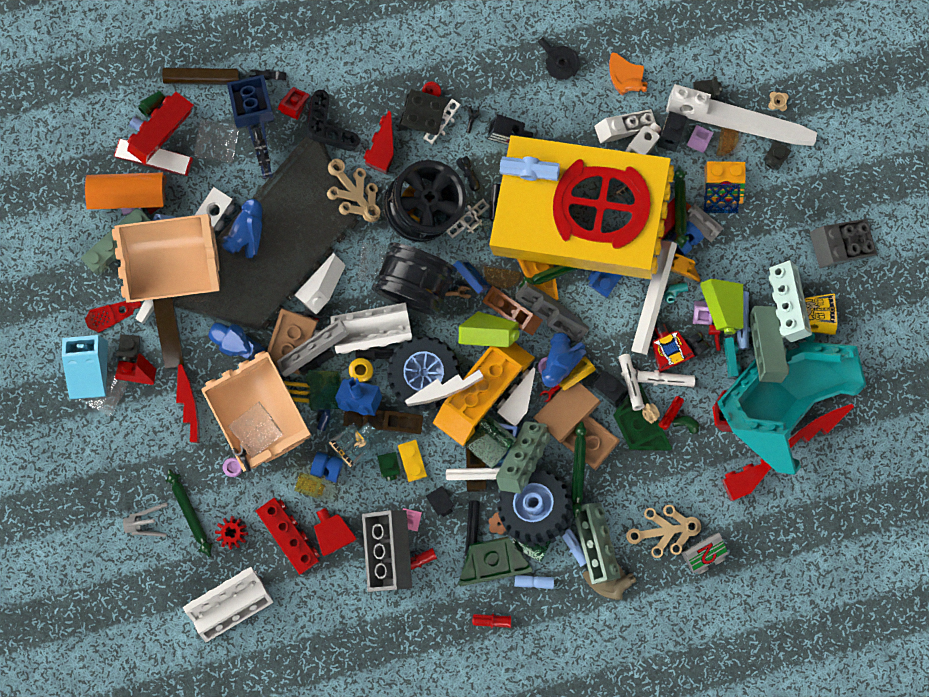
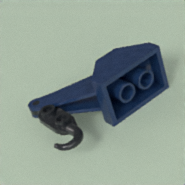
(253, 108)

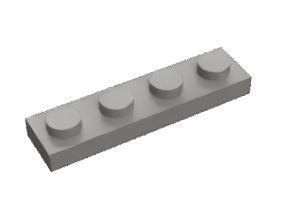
(312, 348)

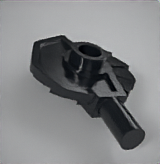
(561, 61)

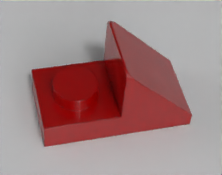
(293, 103)
(137, 372)

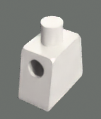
(645, 140)

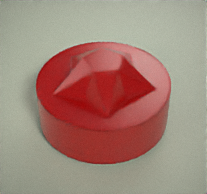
(432, 88)

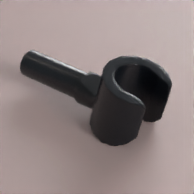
(472, 116)
(242, 455)

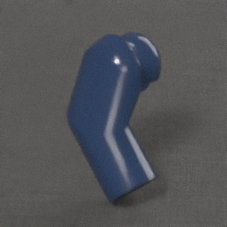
(324, 419)

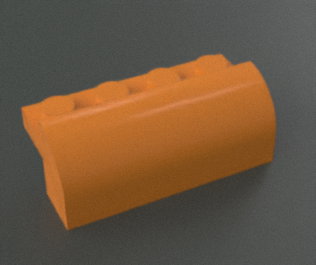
(125, 190)

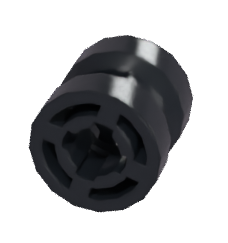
(697, 343)

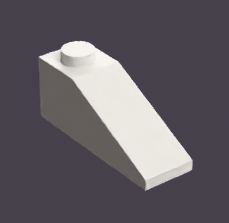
(320, 286)

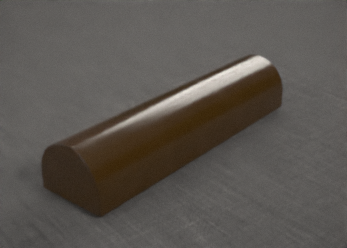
(199, 76)

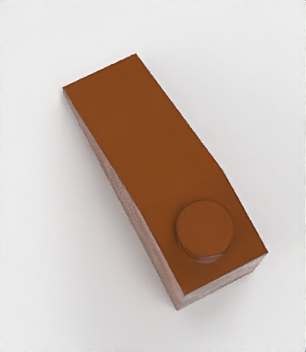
(512, 310)

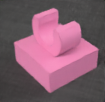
(413, 519)

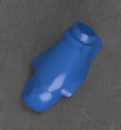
(245, 230)
(233, 341)
(561, 359)

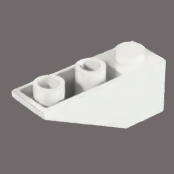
(623, 125)
(517, 404)

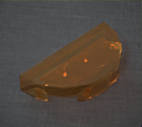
(727, 141)
(501, 278)

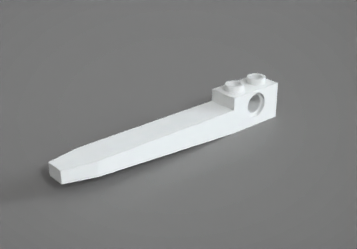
(700, 107)
(215, 199)

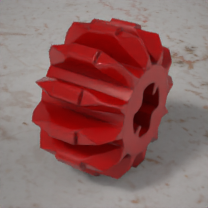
(234, 526)

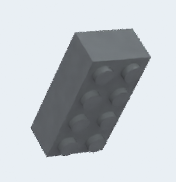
(387, 550)

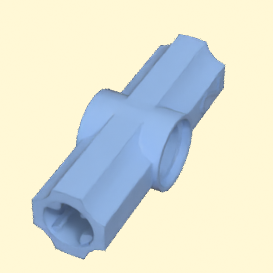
(529, 168)

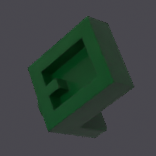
(389, 466)

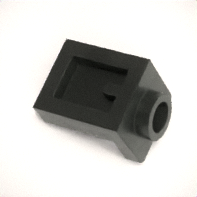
(709, 86)
(776, 155)
(128, 347)

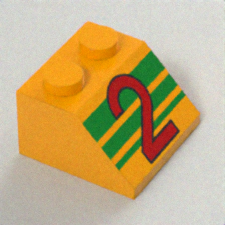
(725, 174)

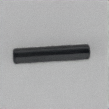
(472, 523)

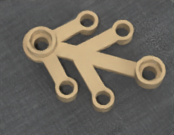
(354, 193)
(667, 530)

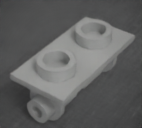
(704, 222)

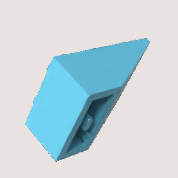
(85, 366)

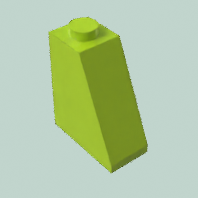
(724, 304)
(488, 331)

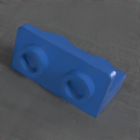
(603, 282)

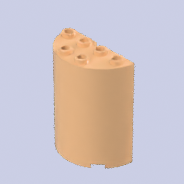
(167, 257)
(245, 387)

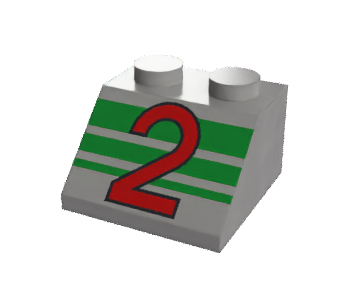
(704, 553)

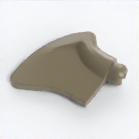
(612, 589)

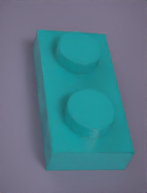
(731, 350)

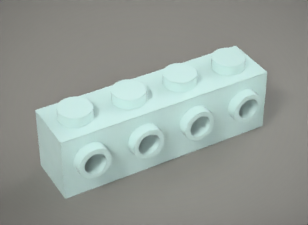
(790, 301)

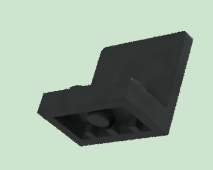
(422, 112)

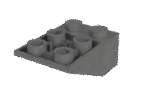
(842, 243)

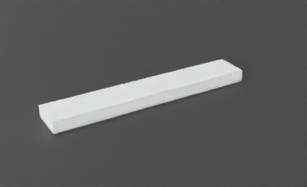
(654, 298)

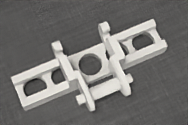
(447, 118)
(464, 224)

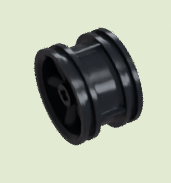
(442, 179)
(414, 278)

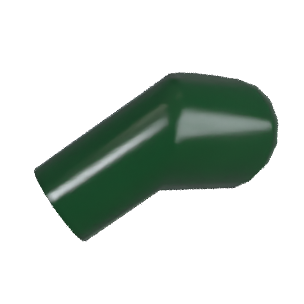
(687, 421)

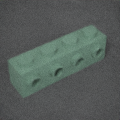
(104, 251)
(768, 344)
(523, 457)
(597, 544)

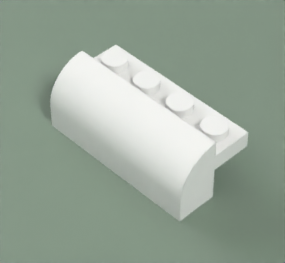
(374, 328)
(228, 604)

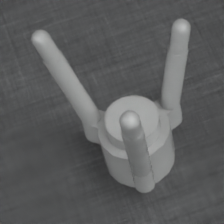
(133, 524)

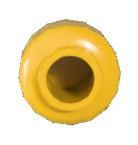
(361, 369)

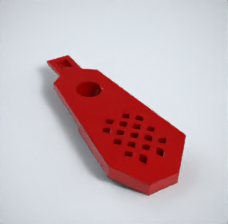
(113, 313)

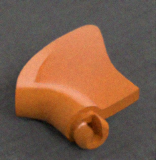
(626, 75)

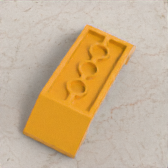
(466, 408)

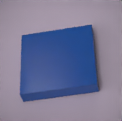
(472, 276)

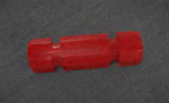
(671, 413)

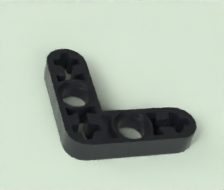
(323, 128)

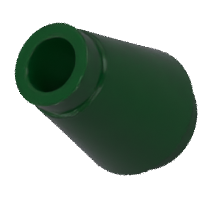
(150, 103)

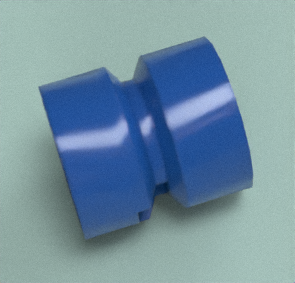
(695, 237)
(326, 466)

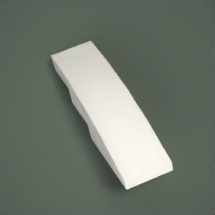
(437, 391)

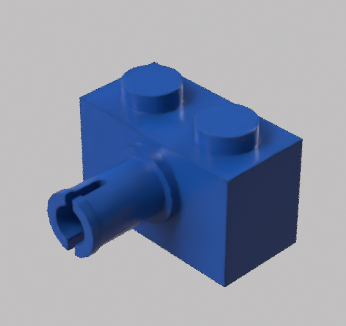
(358, 397)

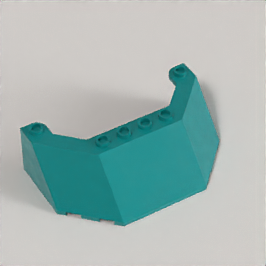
(768, 411)

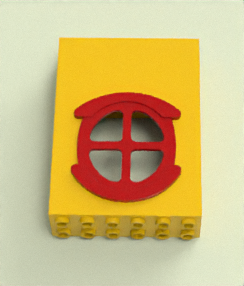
(535, 218)

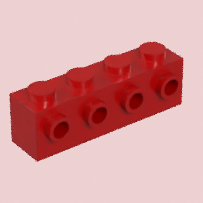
(159, 127)
(288, 536)

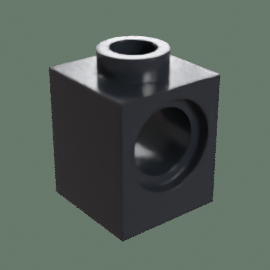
(440, 502)

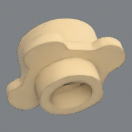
(778, 96)
(650, 413)

